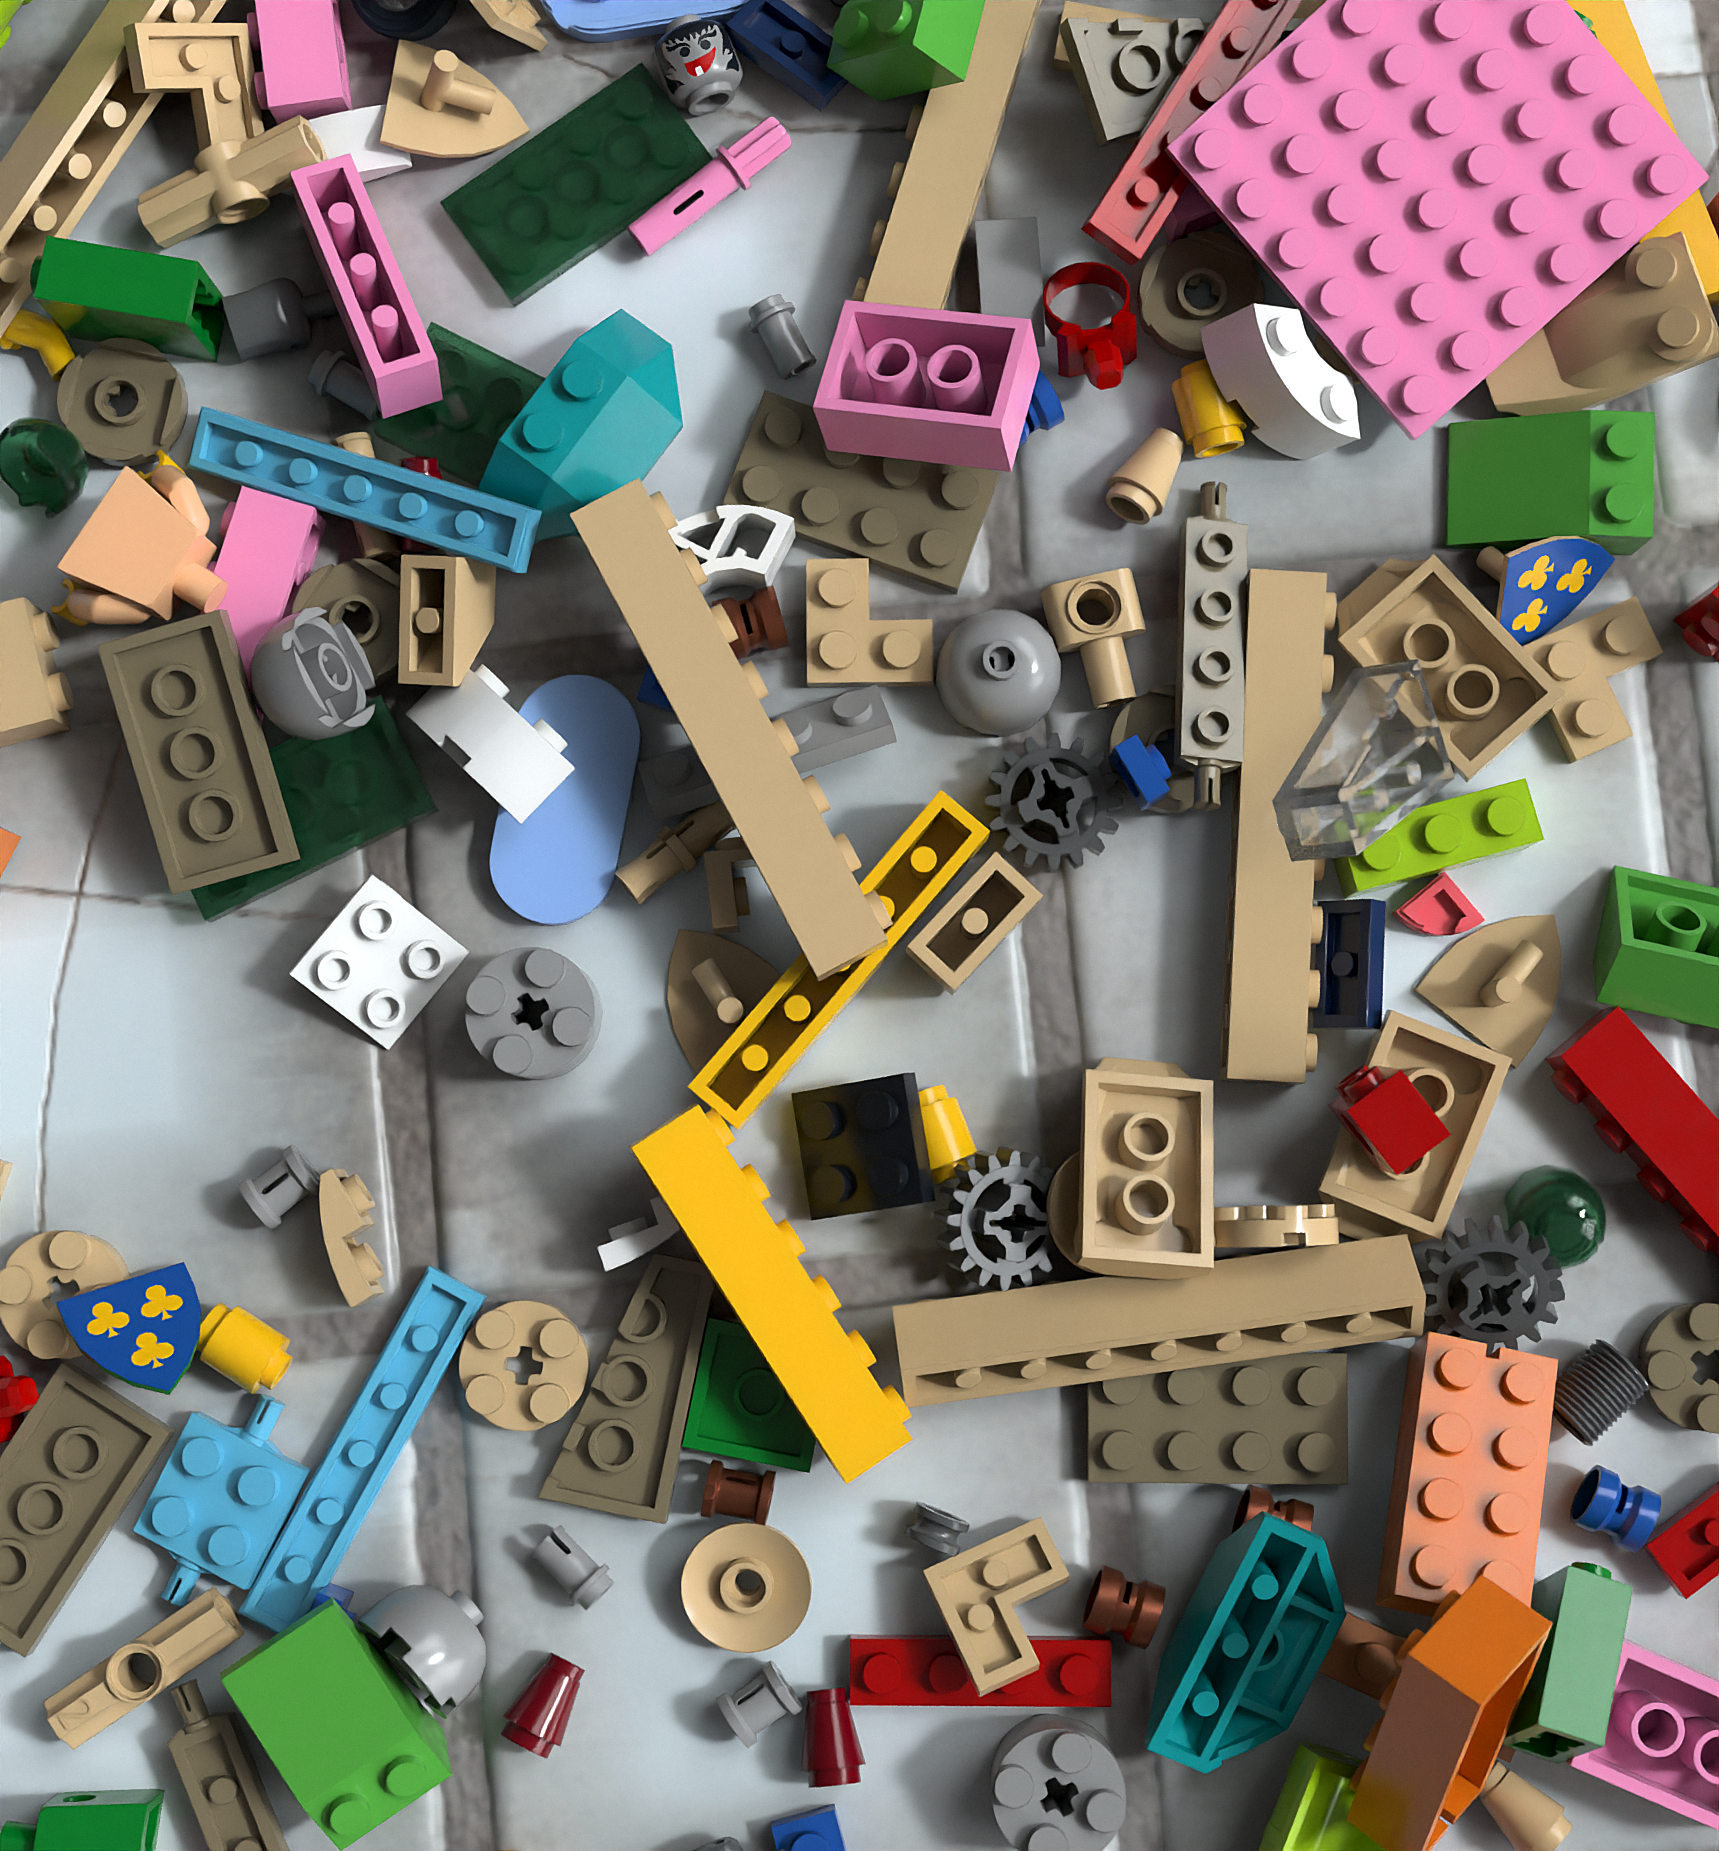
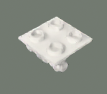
(379, 961)

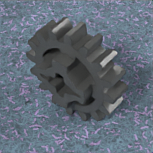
(1078, 791)
(989, 1194)
(1493, 1275)

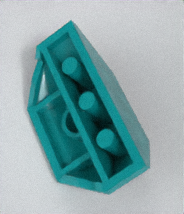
(589, 424)
(1246, 1645)

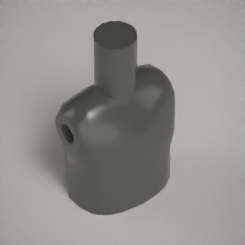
(275, 317)

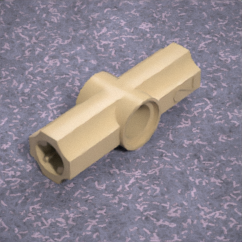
(229, 182)
(114, 1689)

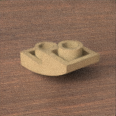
(344, 1215)

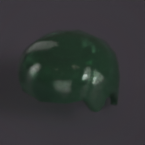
(43, 464)
(1560, 1208)

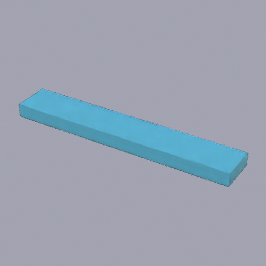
(365, 489)
(364, 1450)

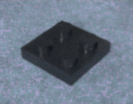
(863, 1146)

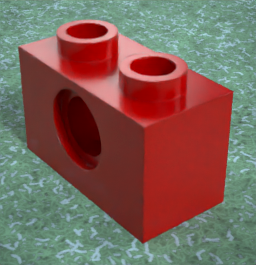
(1387, 1117)

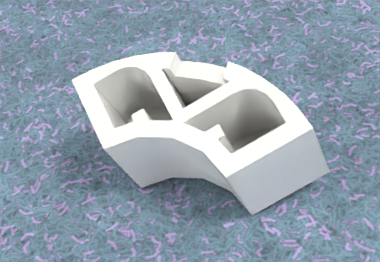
(1281, 381)
(736, 544)
(494, 742)

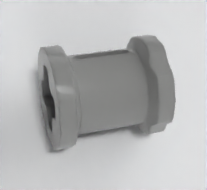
(281, 1187)
(759, 1704)

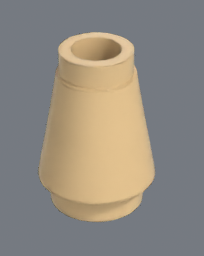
(1145, 478)
(1523, 1812)

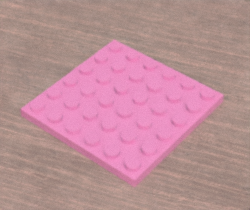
(1436, 181)

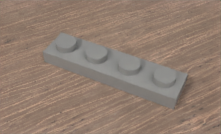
(821, 731)

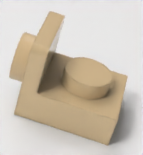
(727, 894)

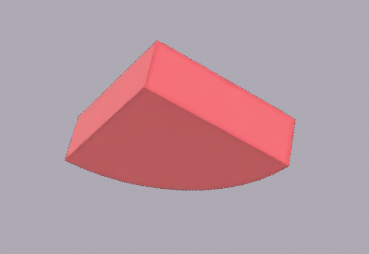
(1439, 909)

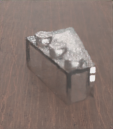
(1364, 765)

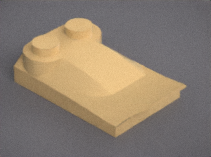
(1617, 336)
(1474, 670)
(1461, 1088)
(1146, 1171)

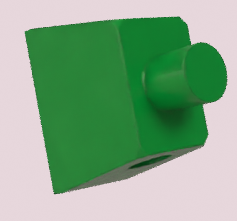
(90, 1823)

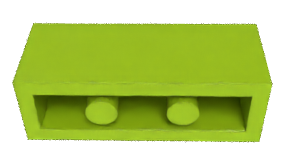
(1444, 839)

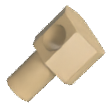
(1102, 644)

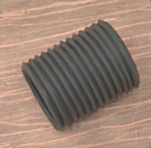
(1596, 1392)

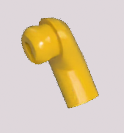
(40, 334)

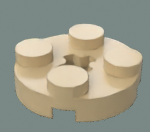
(1275, 1225)
(28, 1287)
(493, 1387)

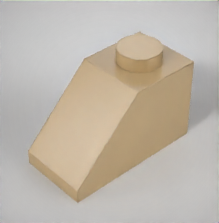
(443, 617)

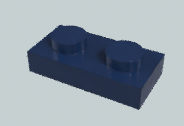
(787, 49)
(1351, 965)

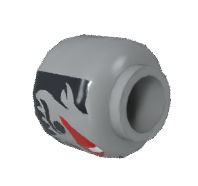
(697, 64)

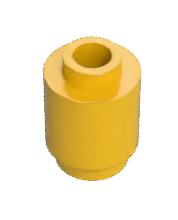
(1205, 415)
(945, 1133)
(243, 1348)

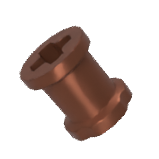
(738, 1493)

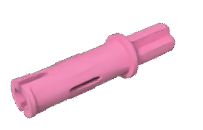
(713, 182)

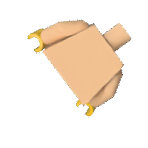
(142, 552)

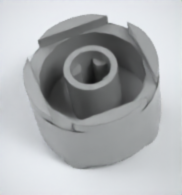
(499, 1001)
(1076, 1756)

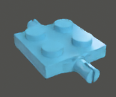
(222, 1500)

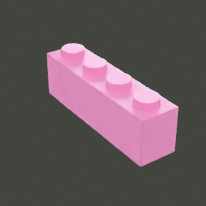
(300, 58)
(367, 286)
(265, 562)

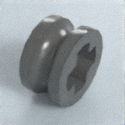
(937, 1528)

